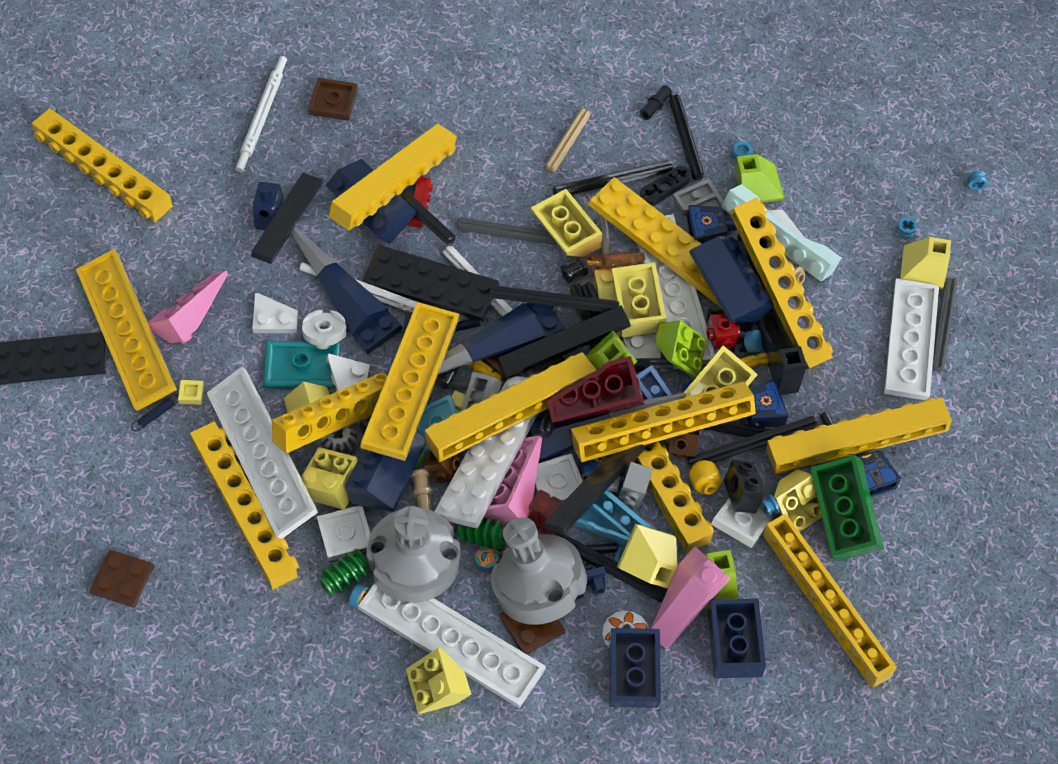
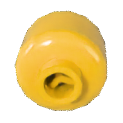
(705, 476)

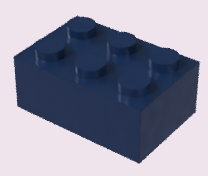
(736, 638)
(634, 668)

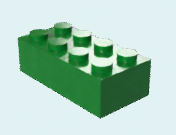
(847, 508)

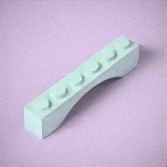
(811, 256)

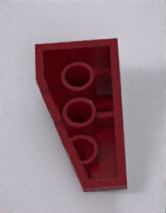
(604, 391)

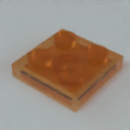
(615, 260)

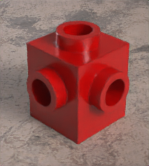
(722, 332)

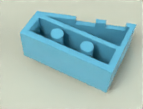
(610, 519)

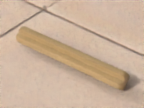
(567, 140)

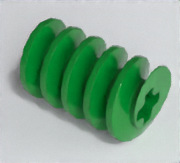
(485, 534)
(343, 572)

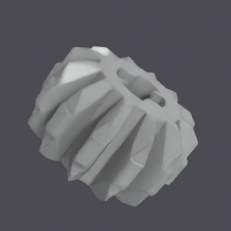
(345, 444)

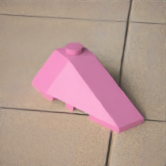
(183, 319)
(518, 485)
(689, 592)

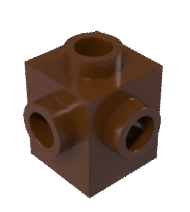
(683, 444)
(444, 470)

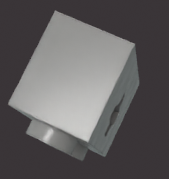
(480, 389)
(634, 485)

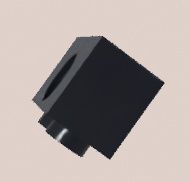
(744, 486)

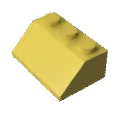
(568, 224)

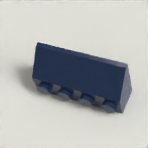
(388, 219)
(732, 279)
(382, 479)

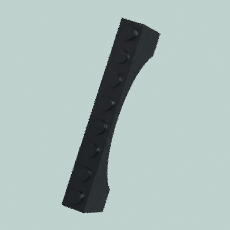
(784, 358)

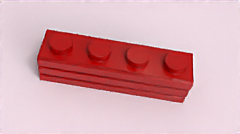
(421, 194)

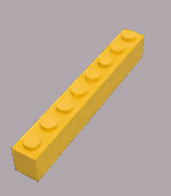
(392, 177)
(505, 408)
(858, 435)

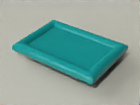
(296, 362)

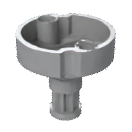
(413, 554)
(537, 574)

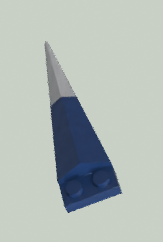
(363, 313)
(510, 332)
(561, 436)

